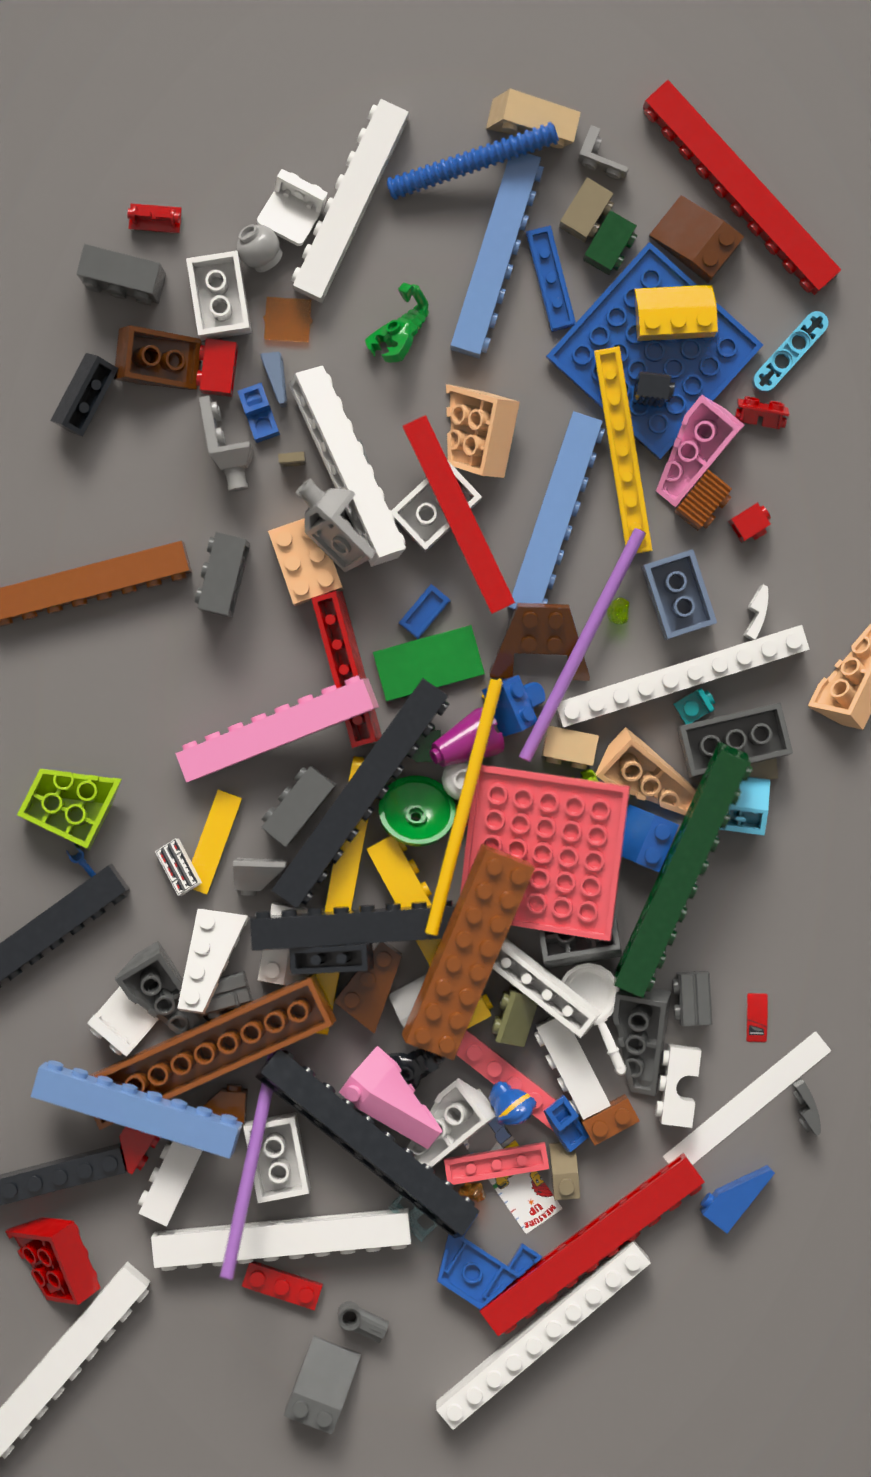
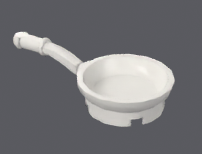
(597, 988)

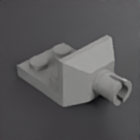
(231, 458)
(329, 529)

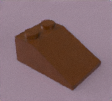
(696, 237)
(157, 358)

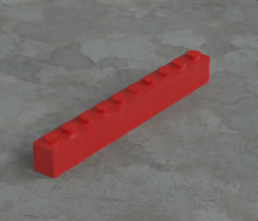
(740, 187)
(592, 1243)

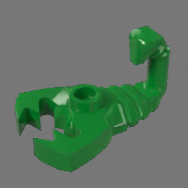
(401, 331)

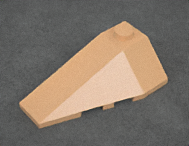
(650, 778)

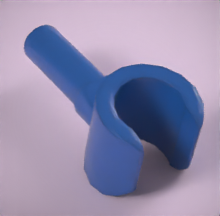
(79, 858)

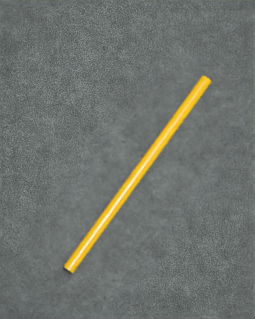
(463, 807)

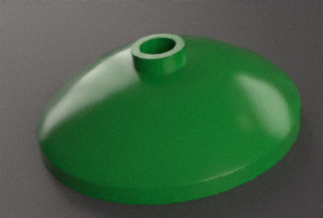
(417, 798)

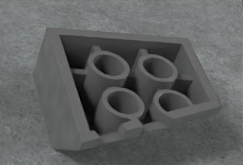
(567, 950)

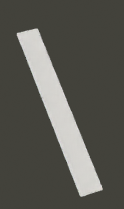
(751, 1099)

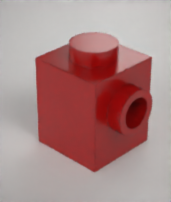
(751, 523)

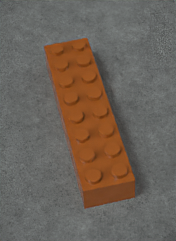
(467, 952)

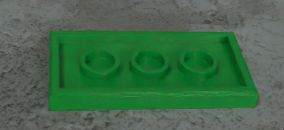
(436, 658)

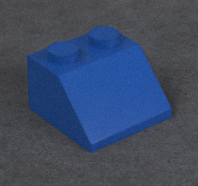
(647, 838)

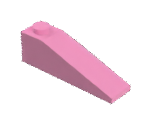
(700, 441)
(385, 1096)

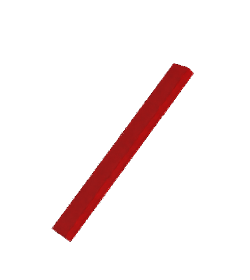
(458, 514)

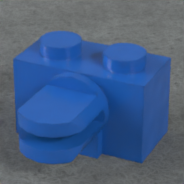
(516, 705)

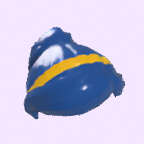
(510, 1104)

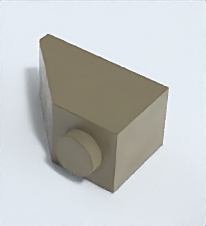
(564, 1172)

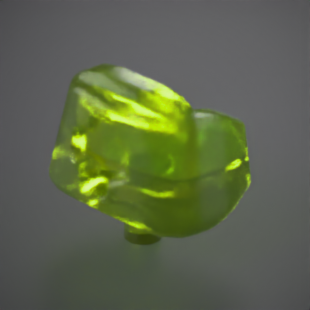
(618, 611)

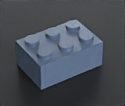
(678, 594)

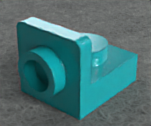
(695, 705)

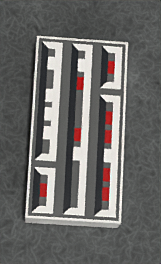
(178, 867)

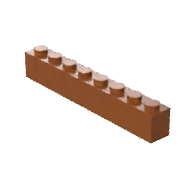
(93, 581)

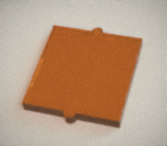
(287, 319)

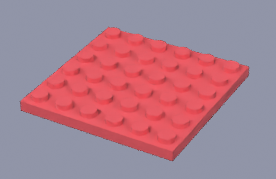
(566, 832)

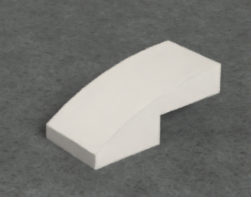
(758, 606)

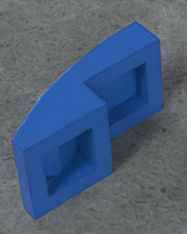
(258, 412)
(565, 1124)

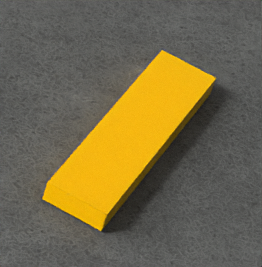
(215, 838)

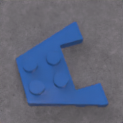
(476, 1273)

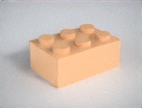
(303, 563)

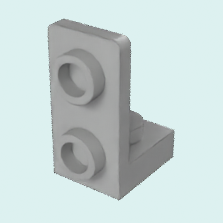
(594, 161)

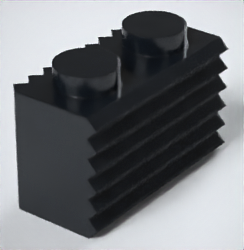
(653, 389)

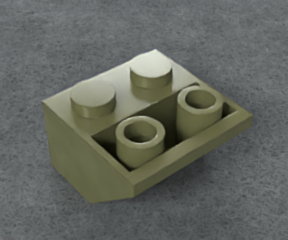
(515, 1018)

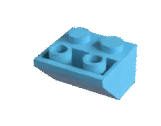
(752, 807)

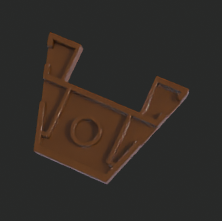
(538, 630)

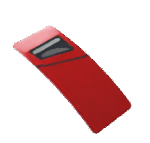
(757, 1017)

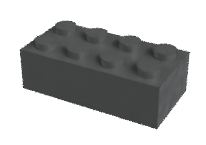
(757, 732)

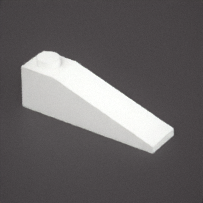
(460, 1114)

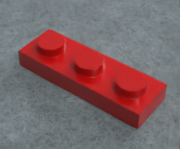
(282, 1285)

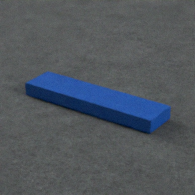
(550, 278)

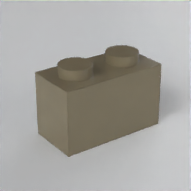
(586, 210)

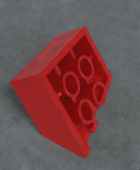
(57, 1259)

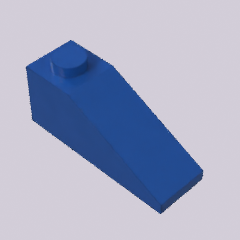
(731, 1200)

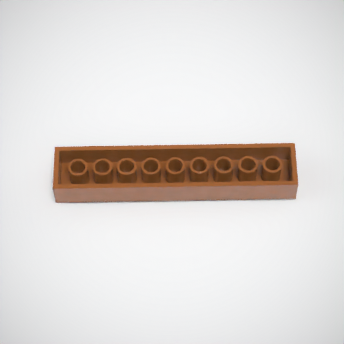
(226, 1042)

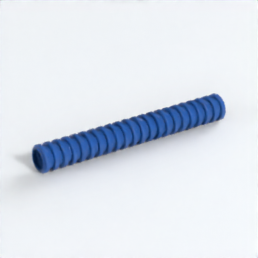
(473, 160)

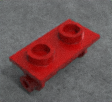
(154, 218)
(771, 413)

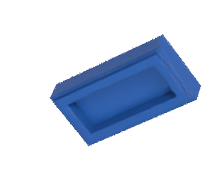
(424, 611)

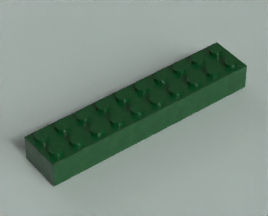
(681, 869)

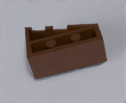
(368, 990)

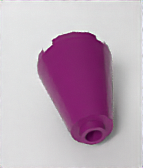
(457, 743)

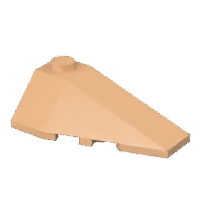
(847, 691)

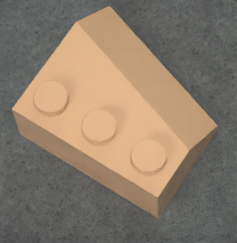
(480, 430)

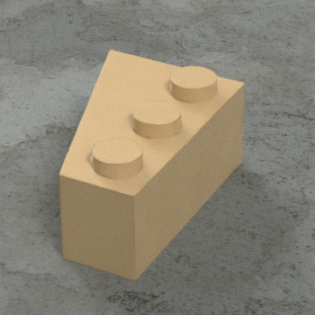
(518, 112)

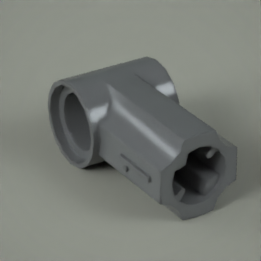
(364, 1322)

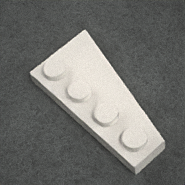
(210, 948)

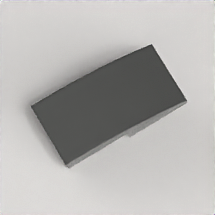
(810, 1116)

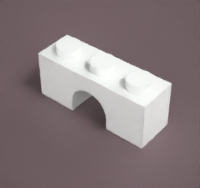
(678, 1062)

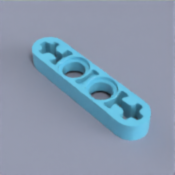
(790, 352)

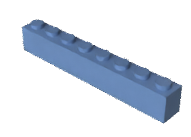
(495, 255)
(557, 509)
(137, 1109)

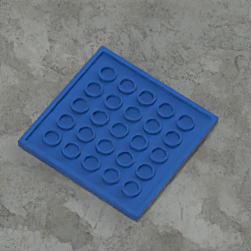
(694, 364)

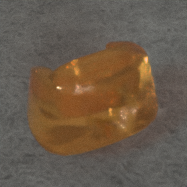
(473, 1191)

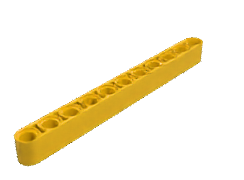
(342, 890)

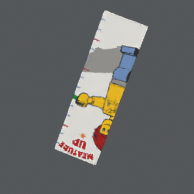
(522, 1193)

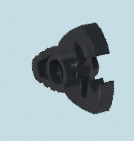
(416, 1065)

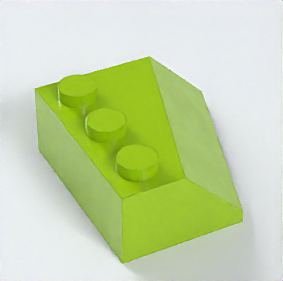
(70, 804)

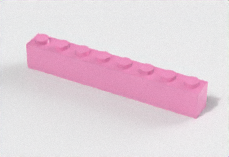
(278, 729)

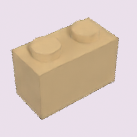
(569, 746)

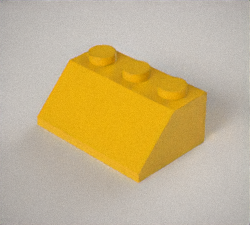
(675, 313)

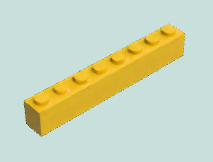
(405, 887)

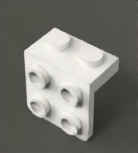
(293, 208)
(121, 1023)

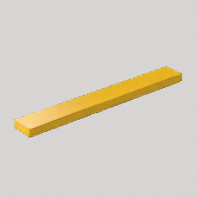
(622, 444)

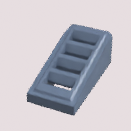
(275, 371)

